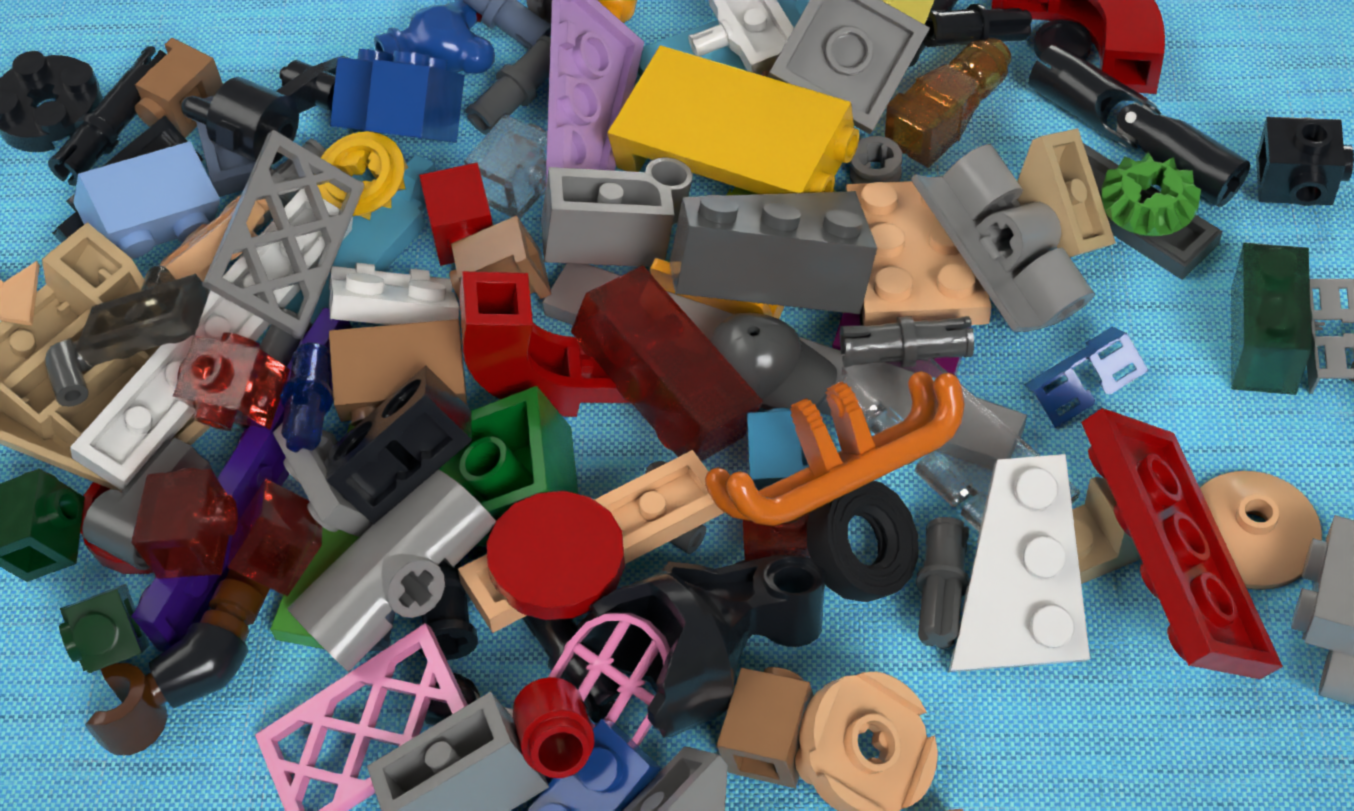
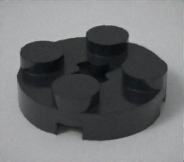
(39, 79)

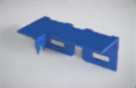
(1104, 367)

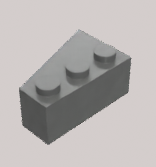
(775, 249)

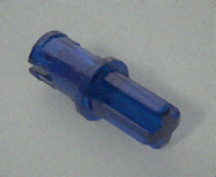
(306, 397)

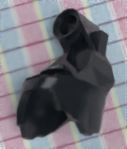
(707, 624)

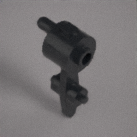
(246, 111)

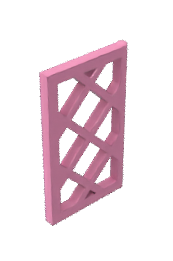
(320, 709)

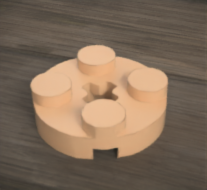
(831, 753)

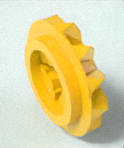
(356, 153)

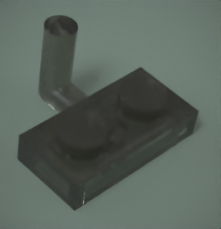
(156, 315)

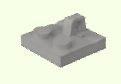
(851, 53)

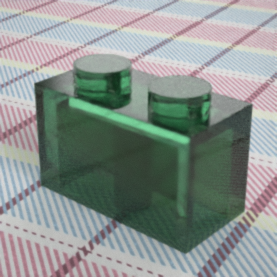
(1270, 318)

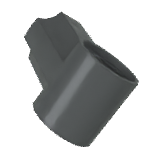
(114, 513)

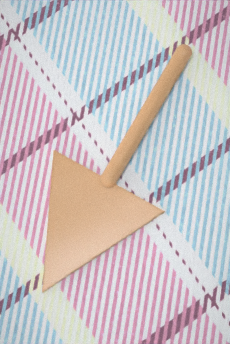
(19, 296)

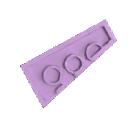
(589, 82)

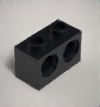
(399, 445)

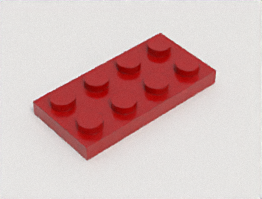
(1180, 547)

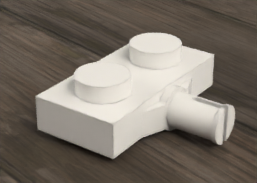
(749, 28)

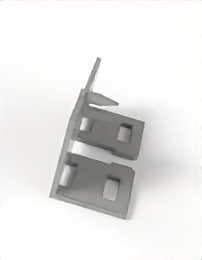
(1333, 345)

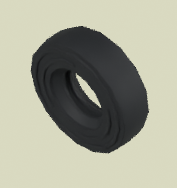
(895, 538)

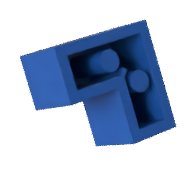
(397, 97)

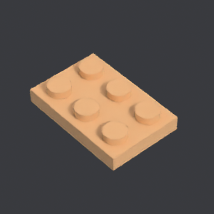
(915, 261)

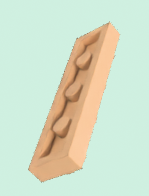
(647, 511)

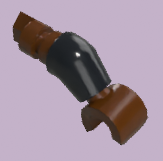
(185, 672)

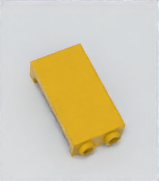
(733, 126)

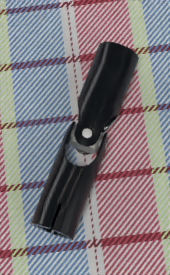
(1093, 93)

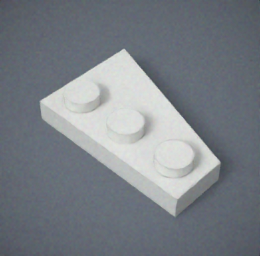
(1025, 573)

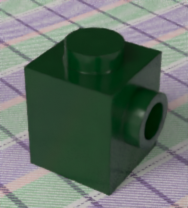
(38, 525)

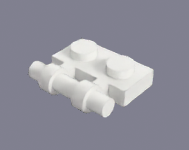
(389, 297)

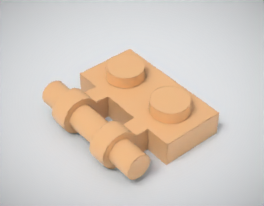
(202, 244)

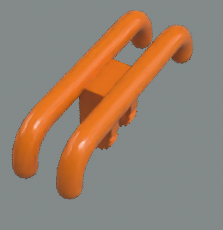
(863, 458)

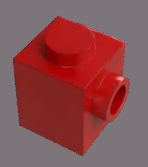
(455, 206)

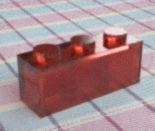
(664, 365)

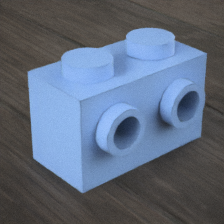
(147, 199)

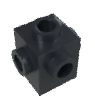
(1302, 161)

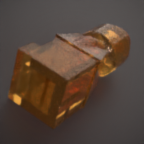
(943, 100)

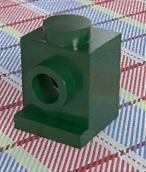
(102, 630)

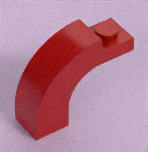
(1123, 31)
(514, 354)

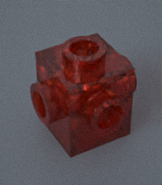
(230, 382)

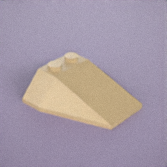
(77, 276)

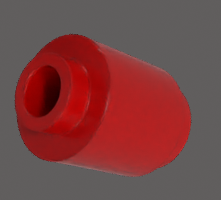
(553, 727)

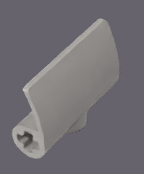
(1006, 242)
(392, 569)

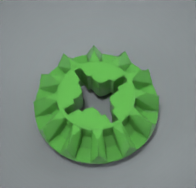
(1162, 212)

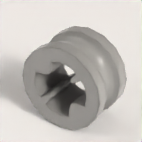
(876, 150)

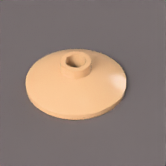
(1268, 551)

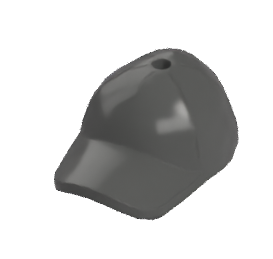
(774, 360)

